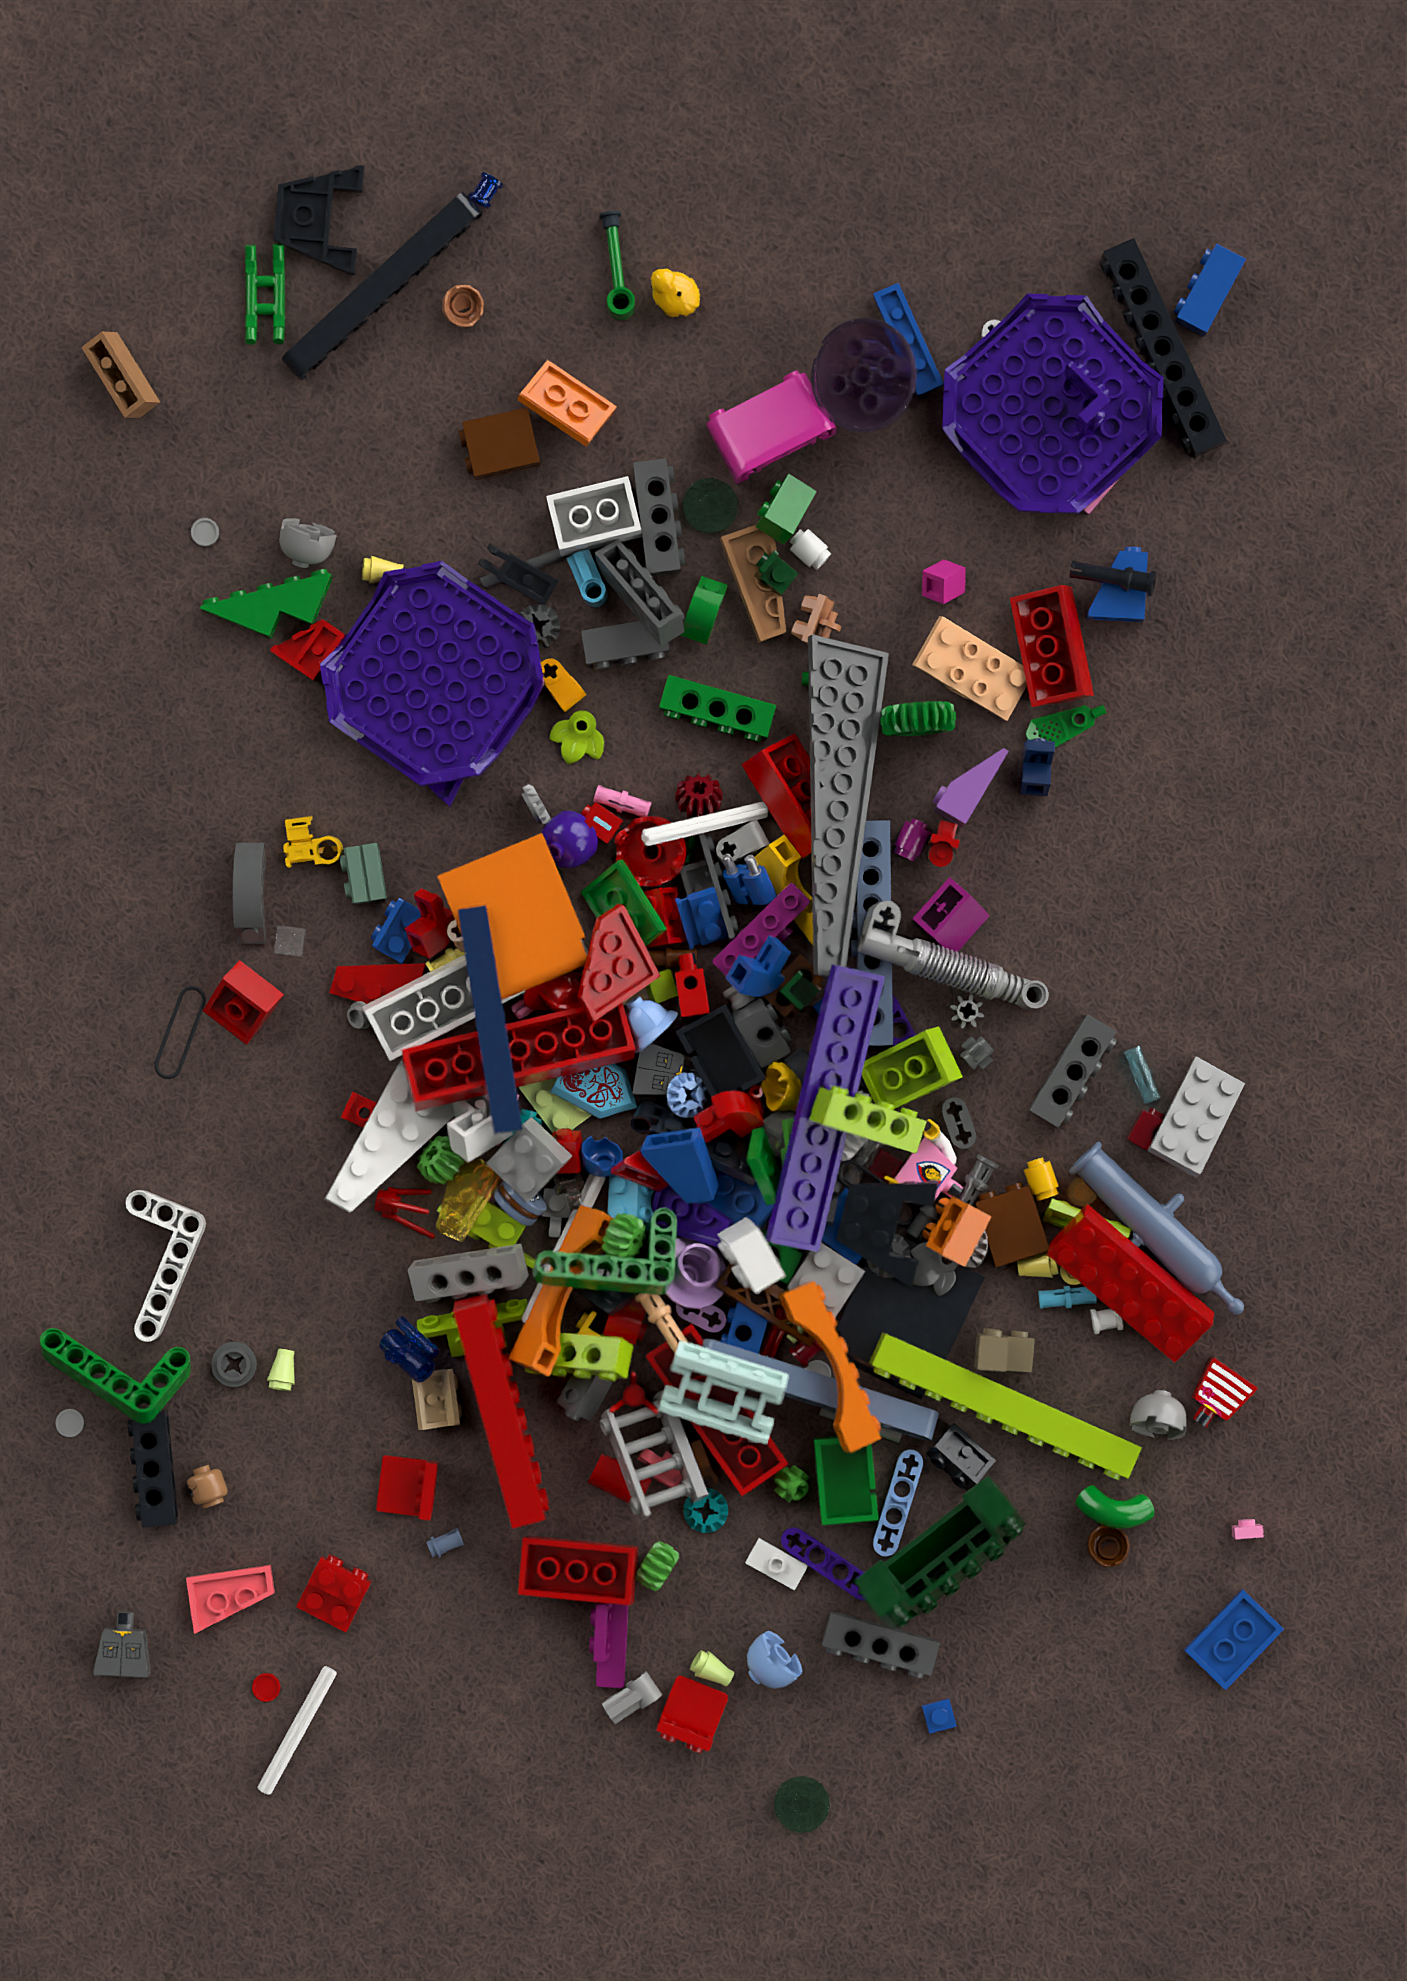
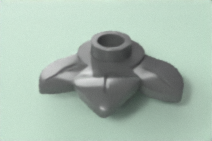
(932, 1269)

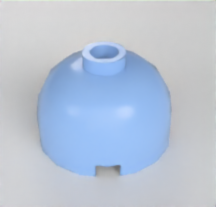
(771, 1663)

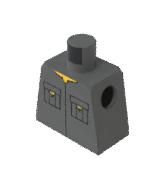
(656, 1070)
(123, 1649)

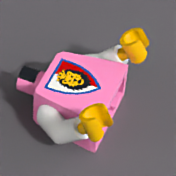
(932, 1162)

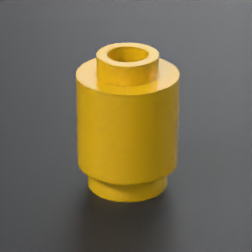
(1041, 1179)

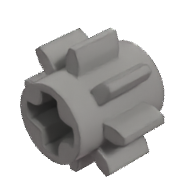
(959, 1015)

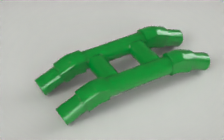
(254, 281)

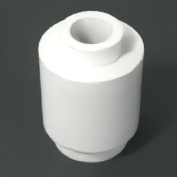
(809, 549)

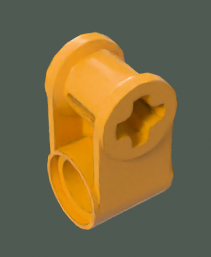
(563, 687)

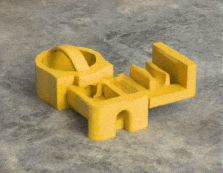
(302, 844)

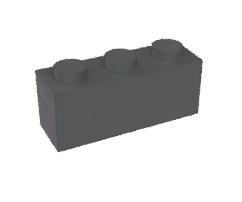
(622, 644)

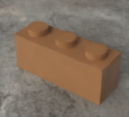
(120, 374)

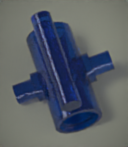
(409, 1350)

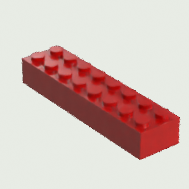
(539, 1051)
(498, 1406)

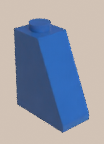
(1115, 604)
(683, 1163)

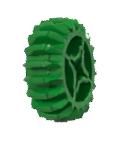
(918, 718)

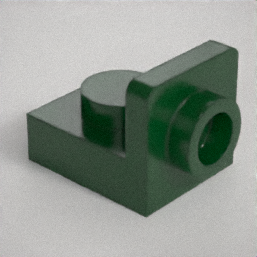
(775, 572)

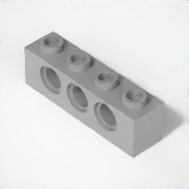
(507, 1259)

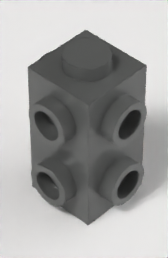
(583, 1396)

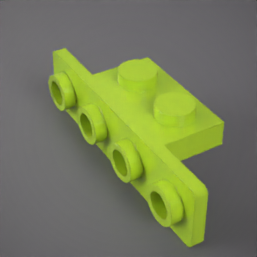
(498, 1229)
(446, 1324)

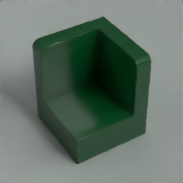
(799, 991)

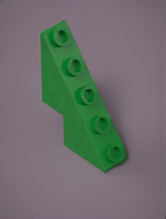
(263, 608)

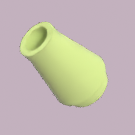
(282, 1372)
(710, 1668)

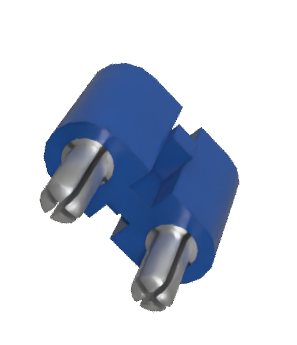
(748, 883)

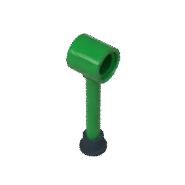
(610, 223)

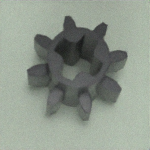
(977, 1053)

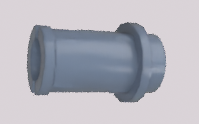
(444, 1543)

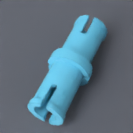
(1065, 1297)

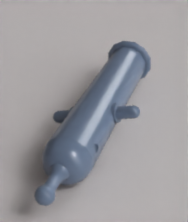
(1154, 1225)

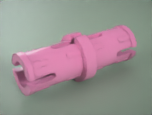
(622, 801)

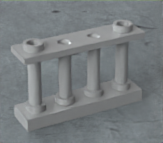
(681, 1459)

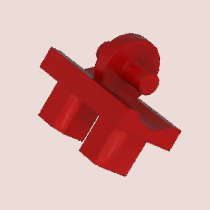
(943, 844)

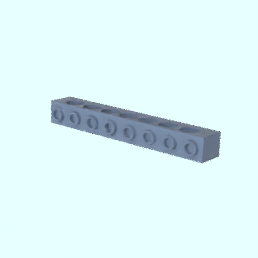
(879, 834)

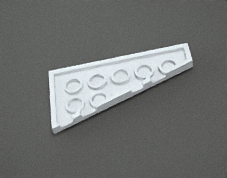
(386, 1142)

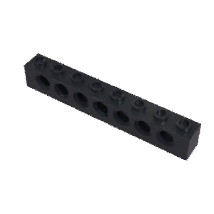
(1129, 256)

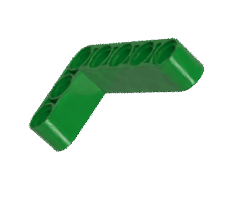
(617, 1266)
(115, 1379)

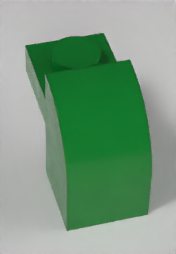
(704, 610)

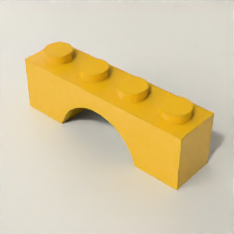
(782, 867)

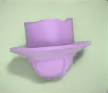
(707, 1268)

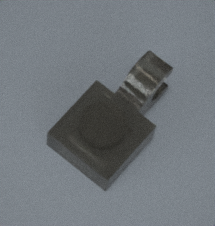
(569, 1185)

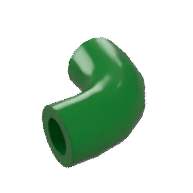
(1114, 1512)

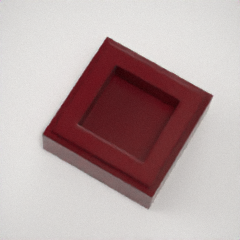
(885, 1165)

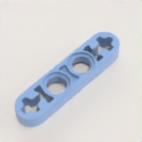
(900, 1503)

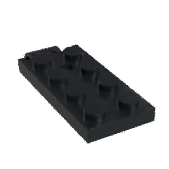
(726, 1151)

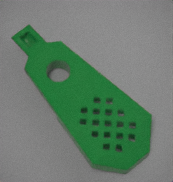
(1065, 724)

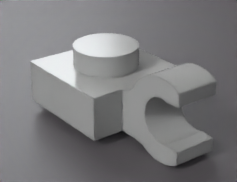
(556, 1209)

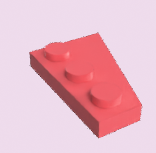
(226, 1592)

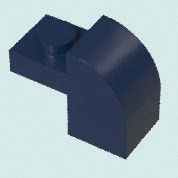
(1036, 767)

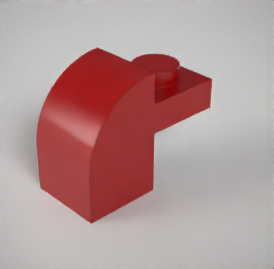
(429, 932)
(729, 1111)

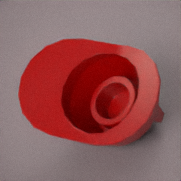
(555, 994)

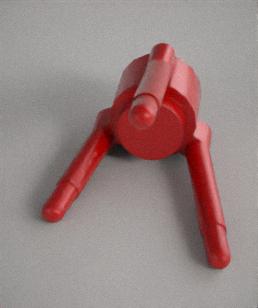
(389, 1202)
(634, 1396)

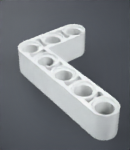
(169, 1260)

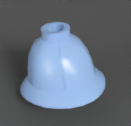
(647, 1021)

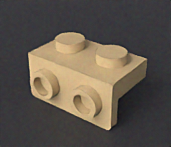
(437, 1400)

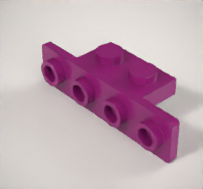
(772, 921)
(609, 1643)

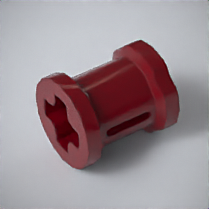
(804, 1353)

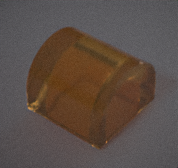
(1079, 1193)

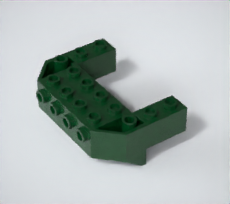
(938, 1550)

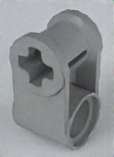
(745, 841)

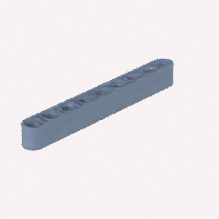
(822, 1393)

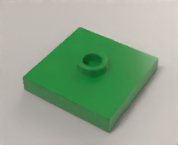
(764, 1165)

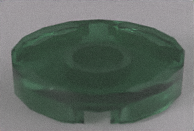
(705, 513)
(805, 1796)

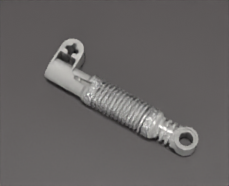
(922, 957)

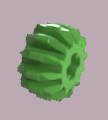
(438, 1161)
(624, 1236)
(657, 1566)

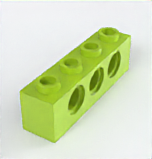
(830, 1111)
(612, 1364)

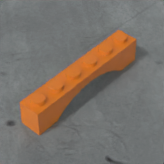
(540, 1336)
(852, 1420)

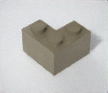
(1004, 1352)

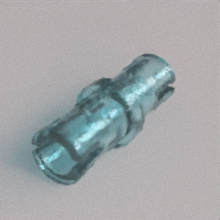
(1136, 1056)

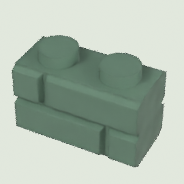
(364, 874)

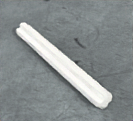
(704, 823)
(297, 1730)

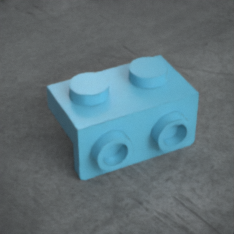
(629, 1198)

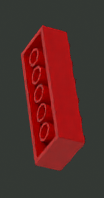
(1130, 1283)
(742, 1460)

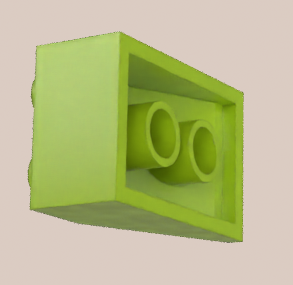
(911, 1069)

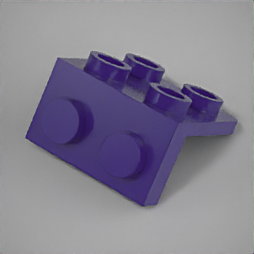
(1093, 415)

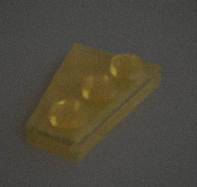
(466, 1198)

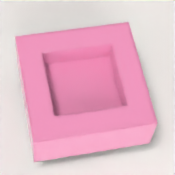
(1247, 1529)

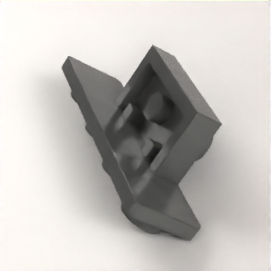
(706, 875)

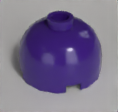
(570, 839)

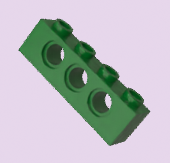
(678, 688)

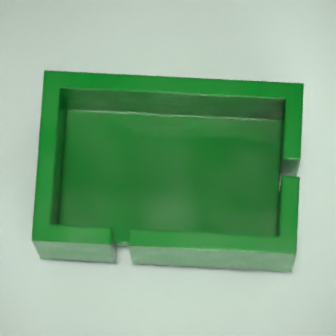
(845, 1482)

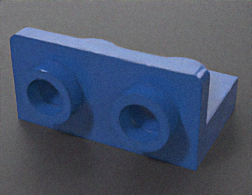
(392, 937)

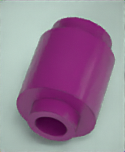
(911, 839)

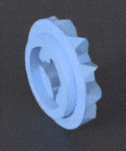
(676, 1095)

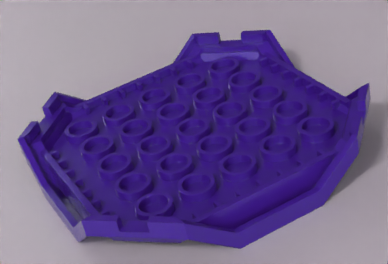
(1018, 412)
(434, 675)

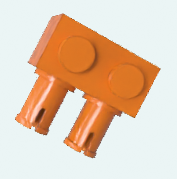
(957, 1230)

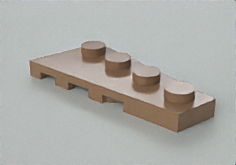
(762, 604)

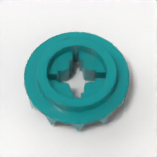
(713, 1521)

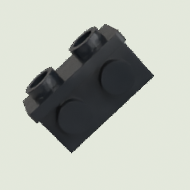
(960, 1457)

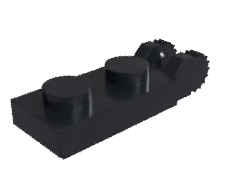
(521, 575)

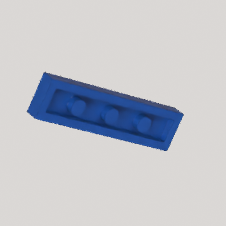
(898, 314)

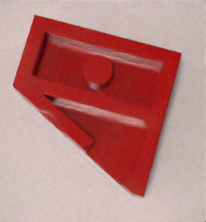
(310, 648)

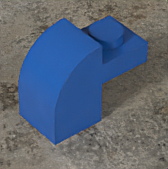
(762, 974)

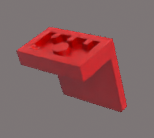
(665, 906)
(407, 1486)

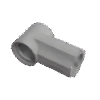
(634, 1696)

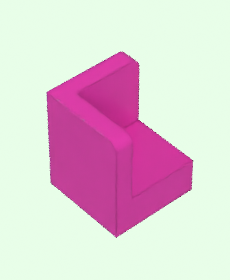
(943, 581)

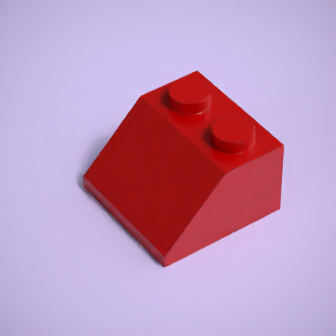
(242, 1002)

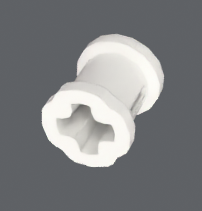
(1105, 1320)

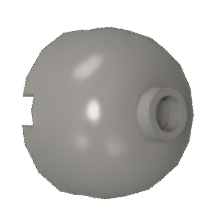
(305, 542)
(1159, 1415)

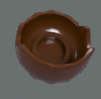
(1113, 1553)

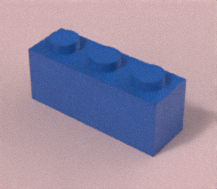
(1208, 289)

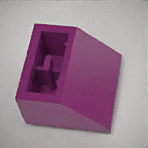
(950, 916)

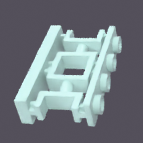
(728, 1373)

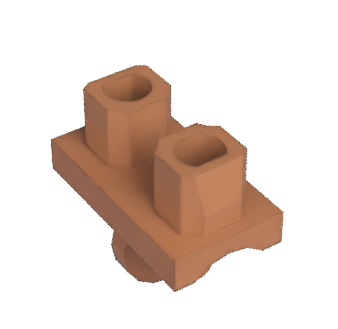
(821, 619)

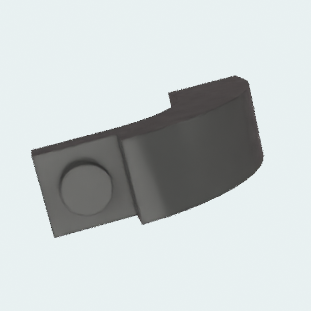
(249, 893)

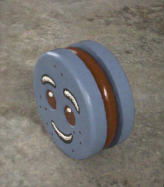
(517, 1207)

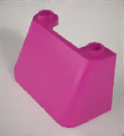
(769, 426)

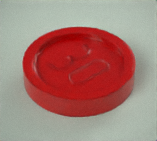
(266, 1687)

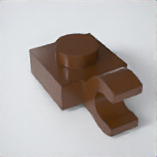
(702, 1460)

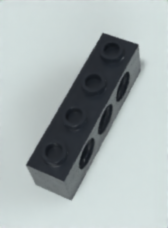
(147, 1512)

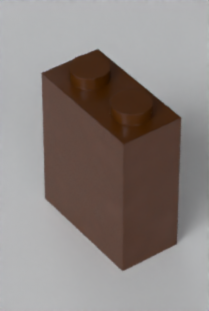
(499, 444)
(1014, 1224)

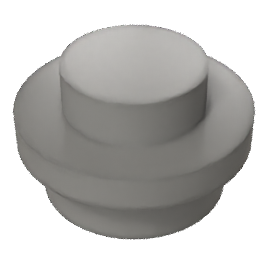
(357, 1016)

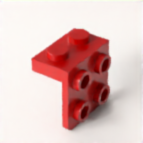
(692, 1713)

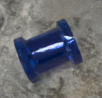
(485, 190)

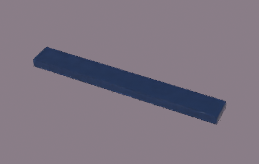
(490, 1019)

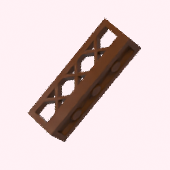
(769, 1293)

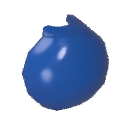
(600, 1156)

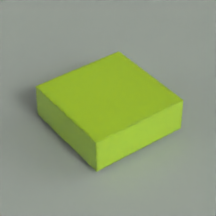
(663, 987)

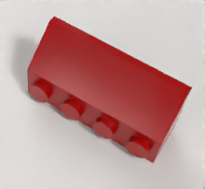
(1051, 646)
(783, 783)

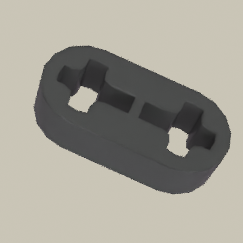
(965, 1120)

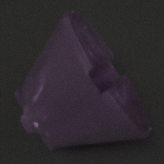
(863, 375)

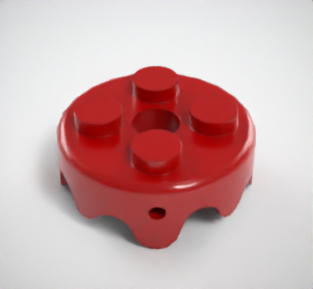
(643, 868)

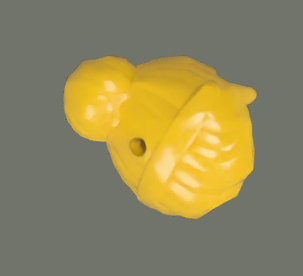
(665, 289)
(781, 1087)

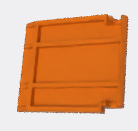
(527, 911)

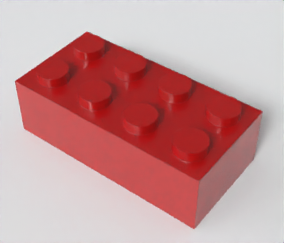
(578, 1570)

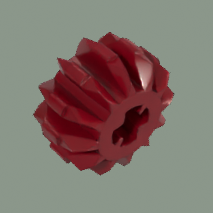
(698, 795)

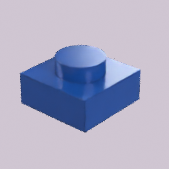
(939, 1715)

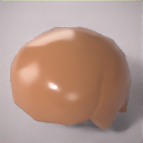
(458, 299)

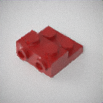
(334, 1592)

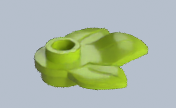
(577, 741)

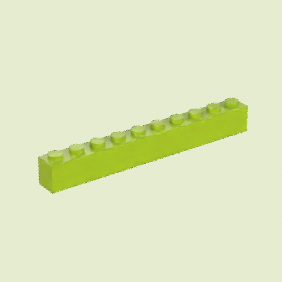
(1004, 1405)

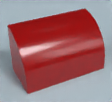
(610, 1479)

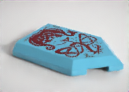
(597, 1090)

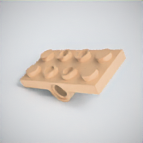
(972, 668)

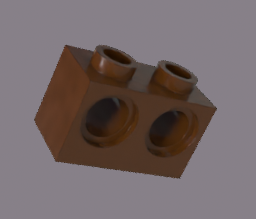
(797, 965)

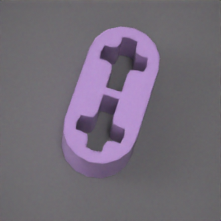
(701, 1321)

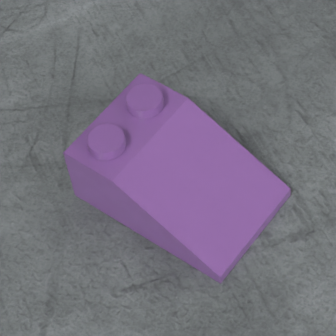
(964, 793)

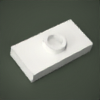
(776, 1563)

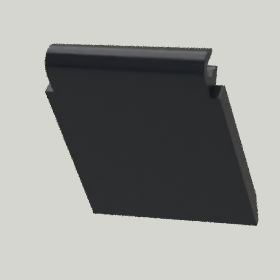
(905, 1313)

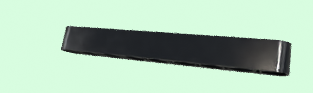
(381, 284)

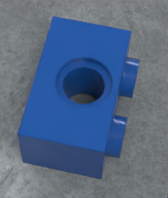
(743, 1316)

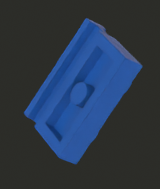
(702, 917)

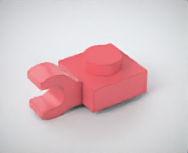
(670, 1478)

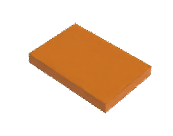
(566, 403)

